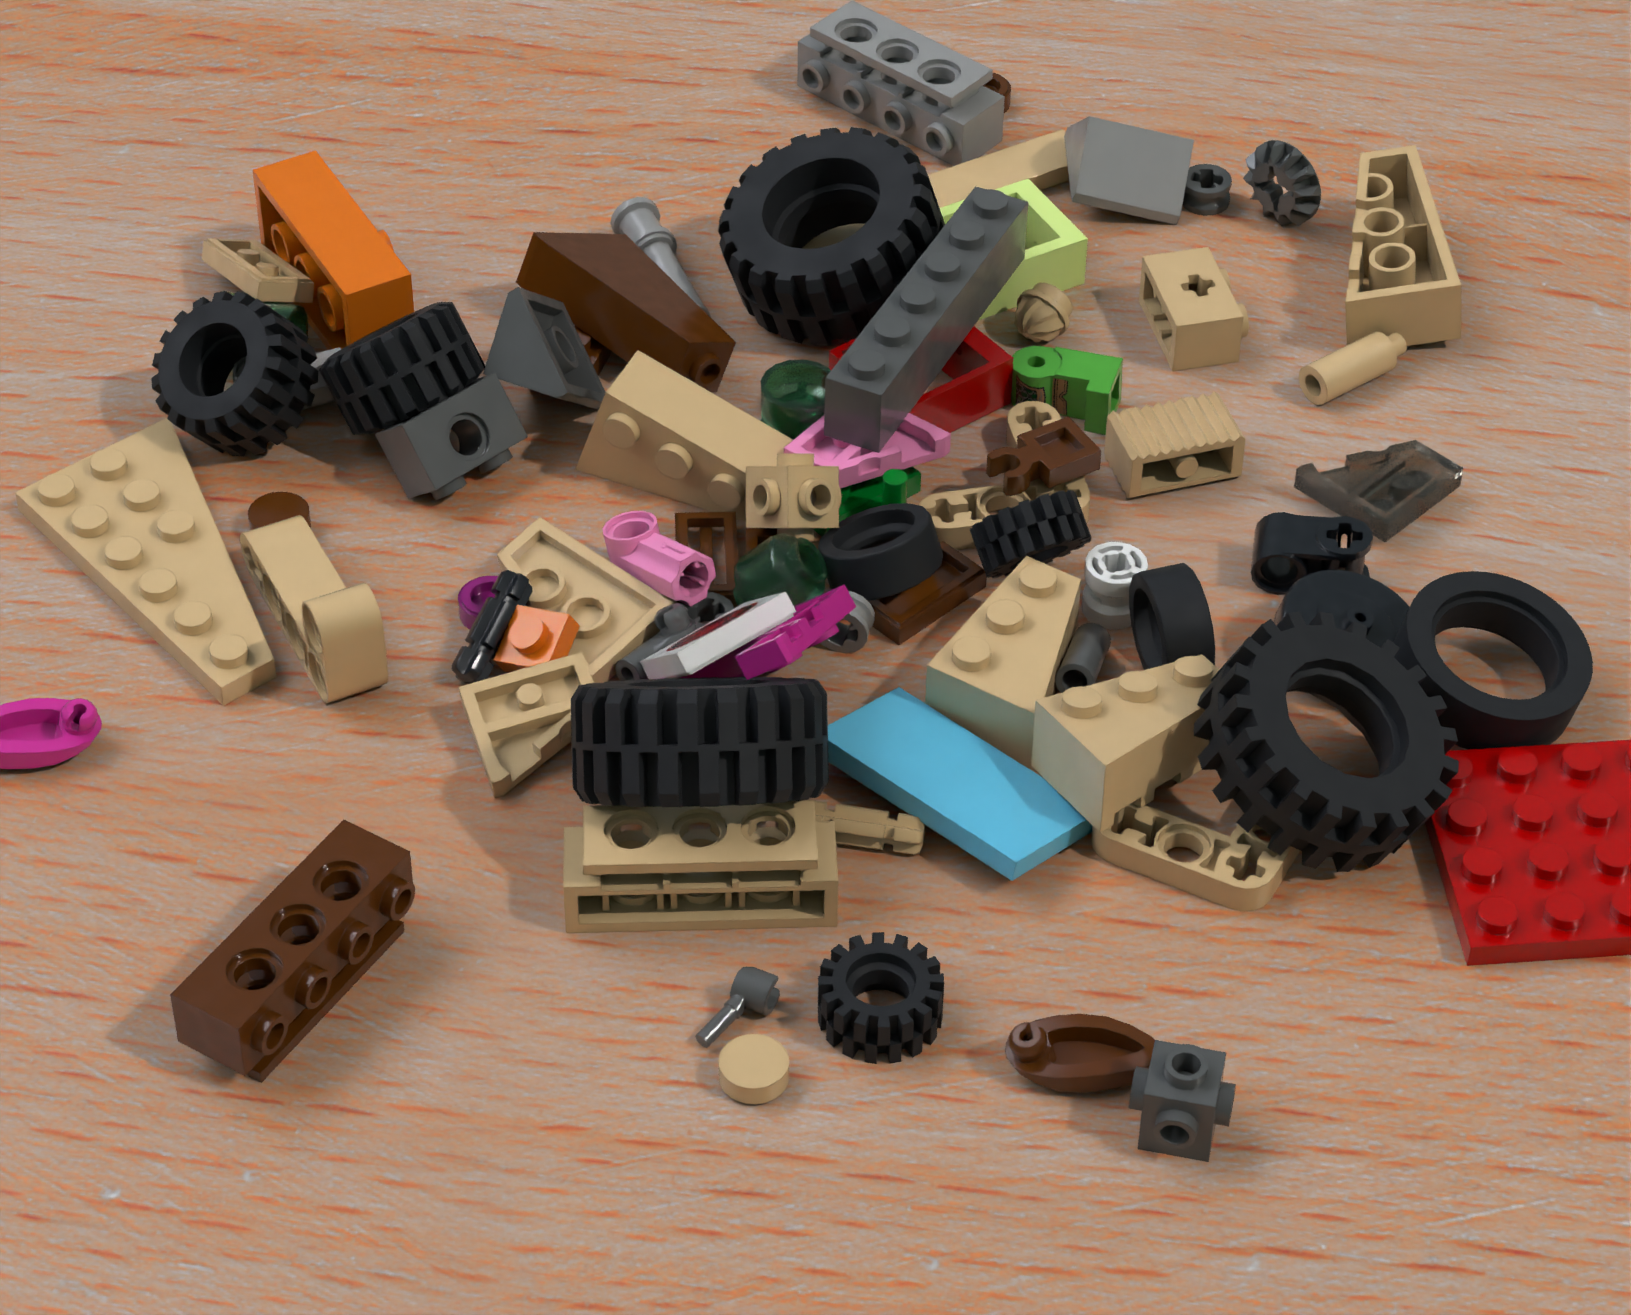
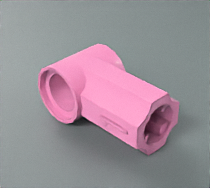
(656, 560)

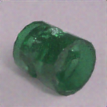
(793, 395)

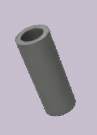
(1083, 657)

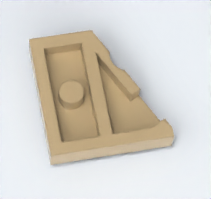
(522, 717)

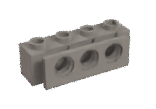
(902, 83)

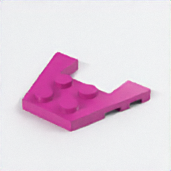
(784, 644)

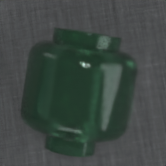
(780, 566)

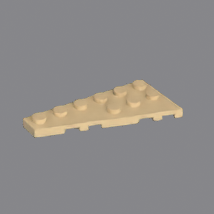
(153, 547)

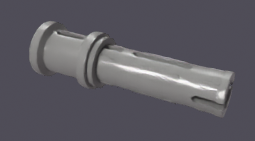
(640, 222)

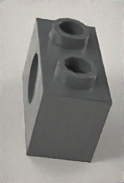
(422, 448)

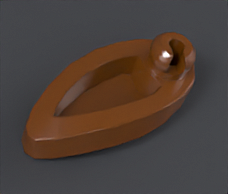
(1078, 1052)

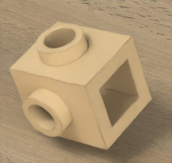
(793, 496)

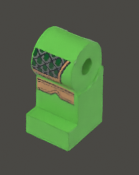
(1070, 381)

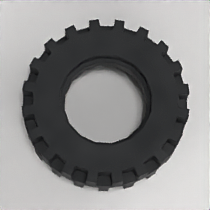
(1284, 782)

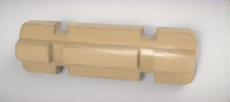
(873, 828)

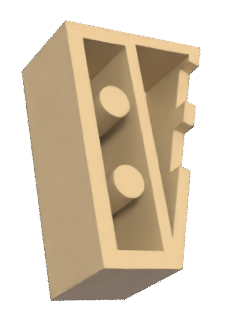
(677, 439)
(1007, 657)
(1121, 737)

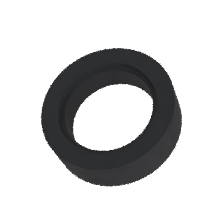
(1524, 618)

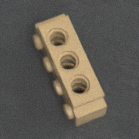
(655, 873)

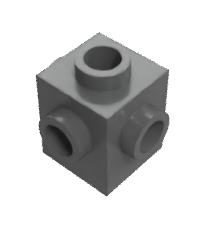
(1181, 1100)

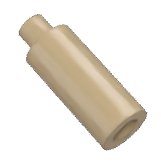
(1351, 366)

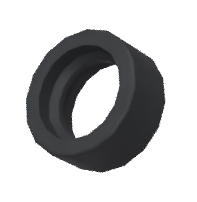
(882, 550)
(1170, 616)

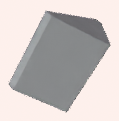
(1127, 168)

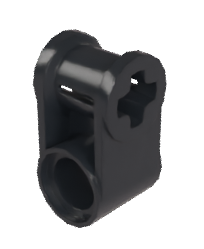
(1297, 545)

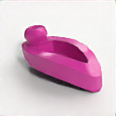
(45, 731)

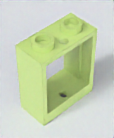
(1052, 248)

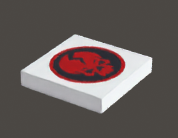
(719, 637)

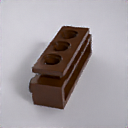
(296, 953)

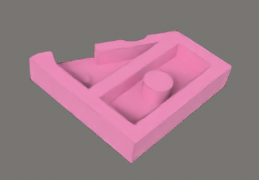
(910, 445)

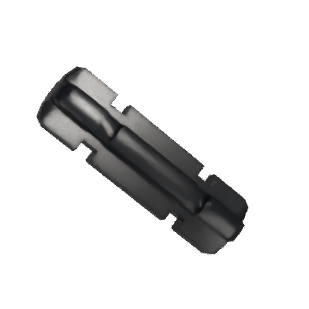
(489, 627)

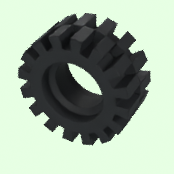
(1034, 528)
(880, 968)

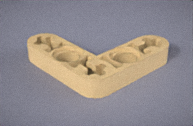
(960, 505)
(1213, 875)

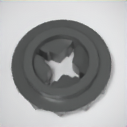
(1293, 173)

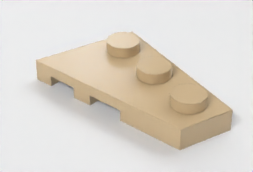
(606, 601)

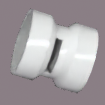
(1108, 580)

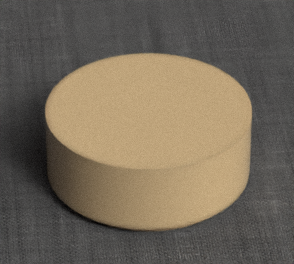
(753, 1069)

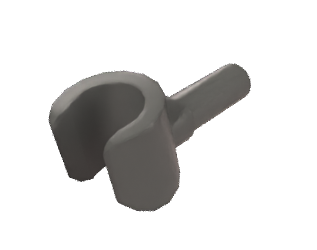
(750, 990)

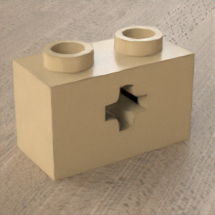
(1192, 309)

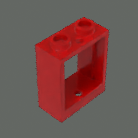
(978, 387)

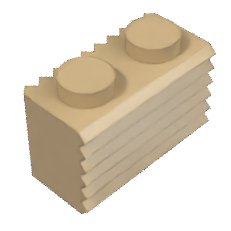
(1173, 445)

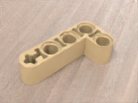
(328, 626)

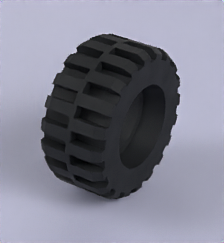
(806, 192)
(699, 741)

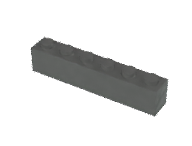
(925, 319)

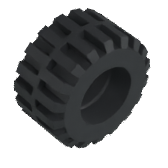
(204, 352)
(402, 368)

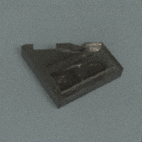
(1383, 486)

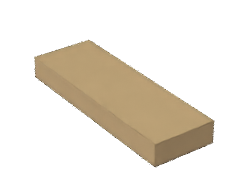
(257, 270)

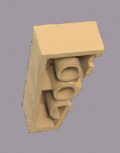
(1400, 255)

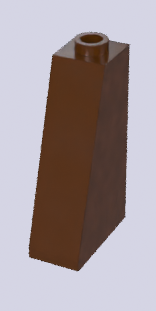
(626, 302)

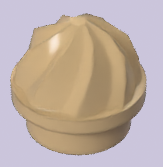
(1042, 312)

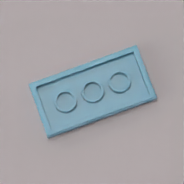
(955, 783)

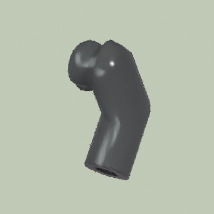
(673, 625)

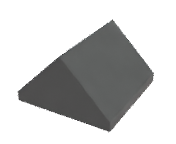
(542, 350)

